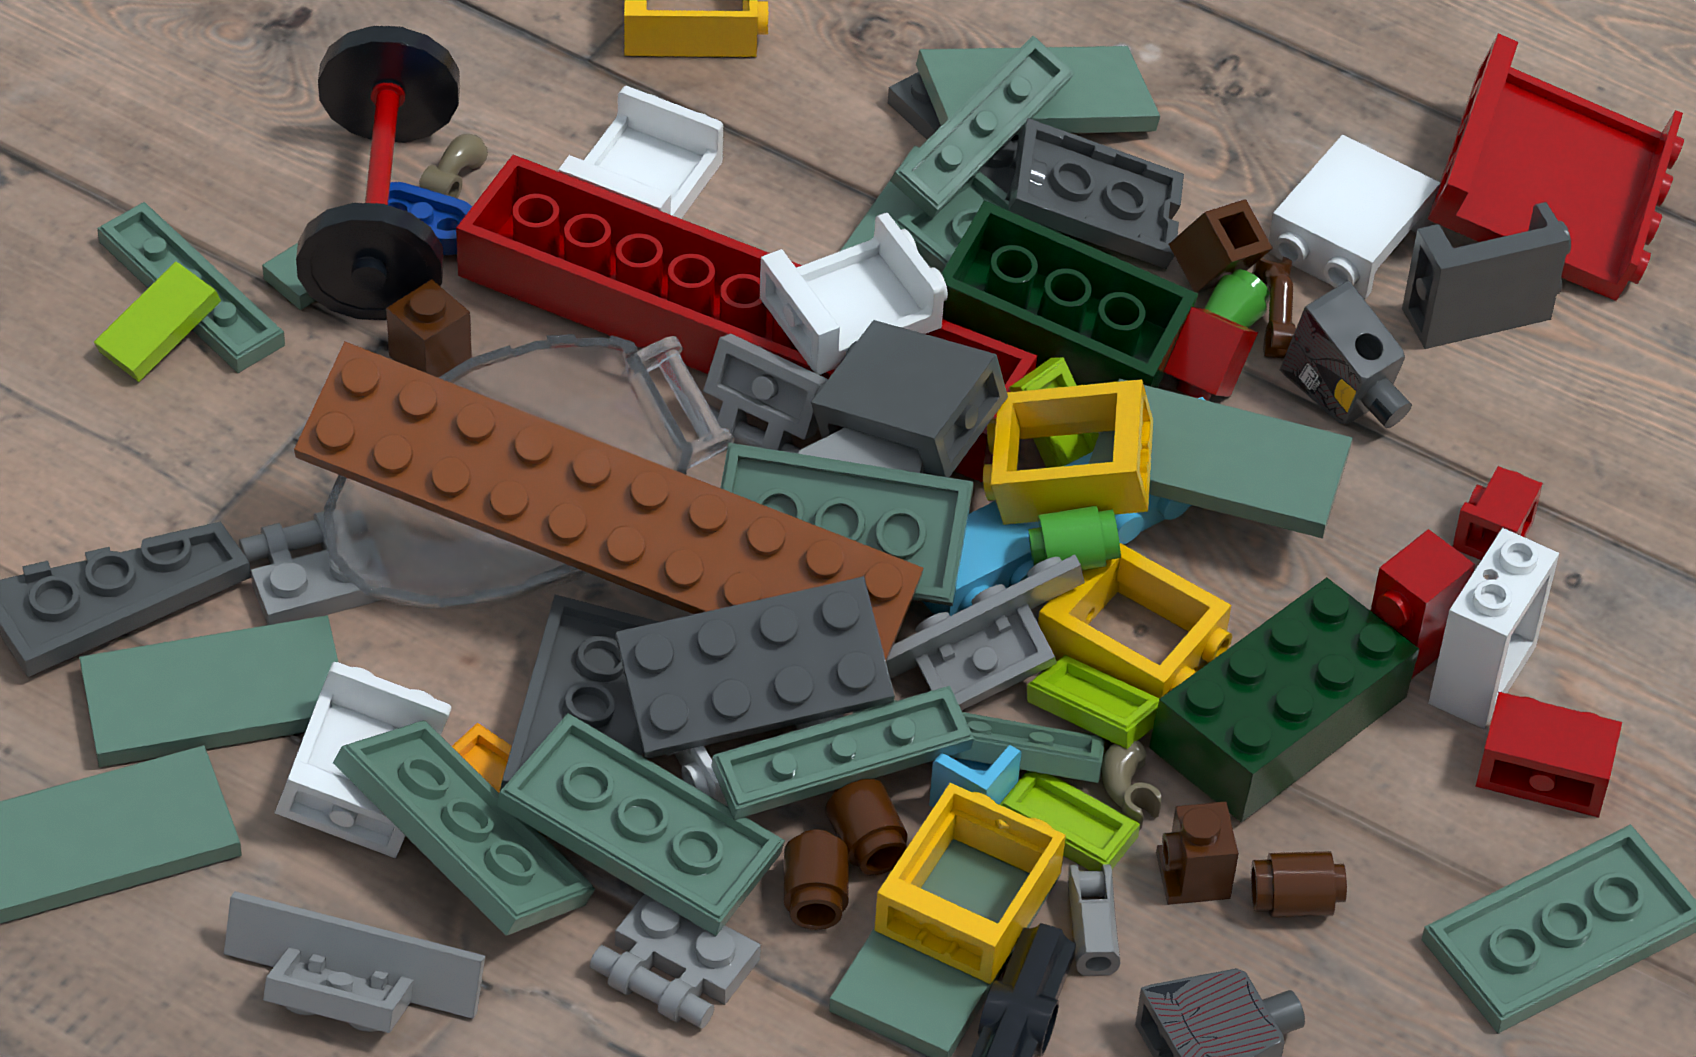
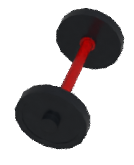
(388, 90)

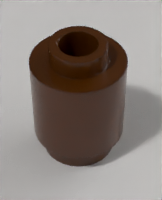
(868, 825)
(816, 879)
(1298, 884)

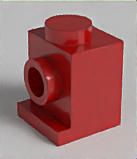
(1505, 503)

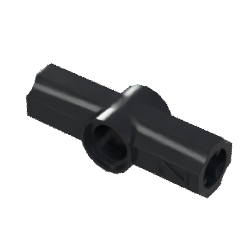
(1025, 1004)

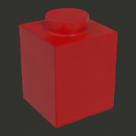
(1209, 354)

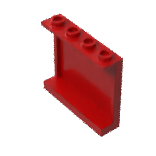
(1542, 144)

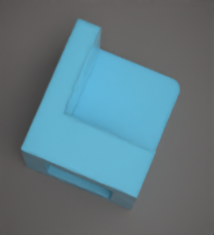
(989, 779)

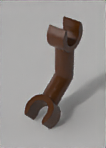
(1280, 325)

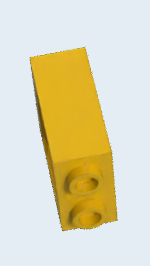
(693, 32)
(1068, 411)
(1202, 614)
(951, 931)

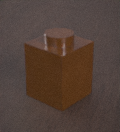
(1219, 244)
(429, 330)

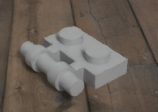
(765, 387)
(301, 585)
(682, 949)

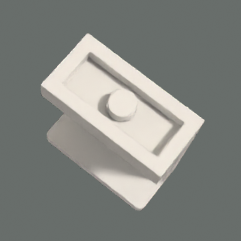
(653, 153)
(1350, 214)
(838, 296)
(348, 710)

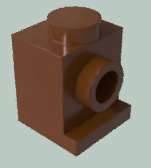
(1198, 855)

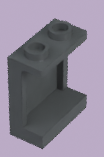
(1487, 283)
(913, 393)

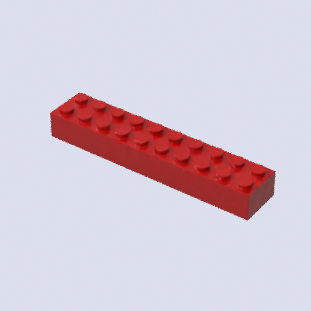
(643, 274)

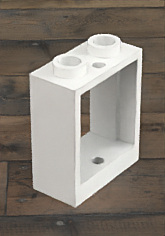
(1493, 627)

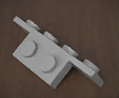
(992, 640)
(349, 967)

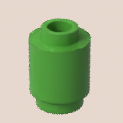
(1079, 532)

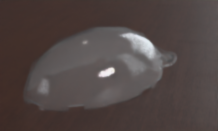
(578, 383)

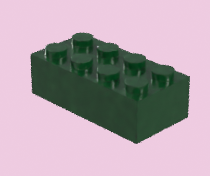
(1063, 300)
(1283, 698)

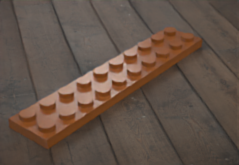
(579, 496)

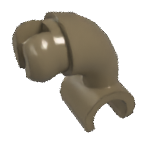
(461, 152)
(1116, 773)

